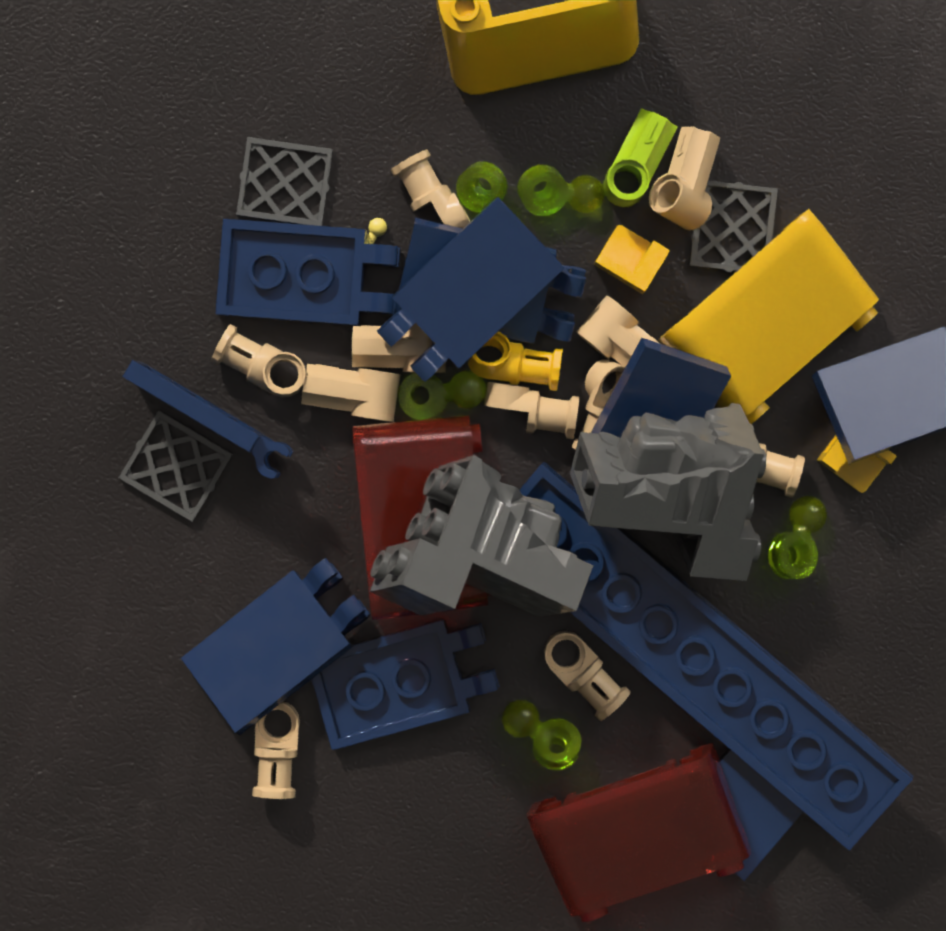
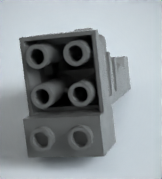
(680, 480)
(482, 537)

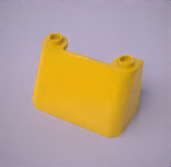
(534, 43)
(776, 313)

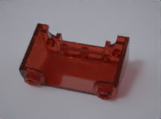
(391, 477)
(640, 834)

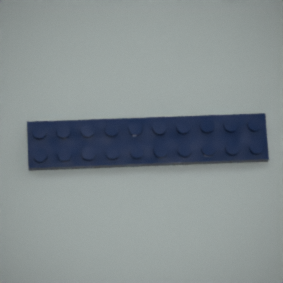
(724, 675)

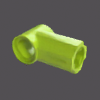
(639, 155)

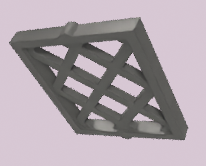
(247, 177)
(737, 189)
(143, 446)

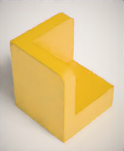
(631, 258)
(858, 474)

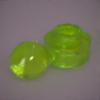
(470, 191)
(583, 192)
(464, 390)
(807, 517)
(523, 720)

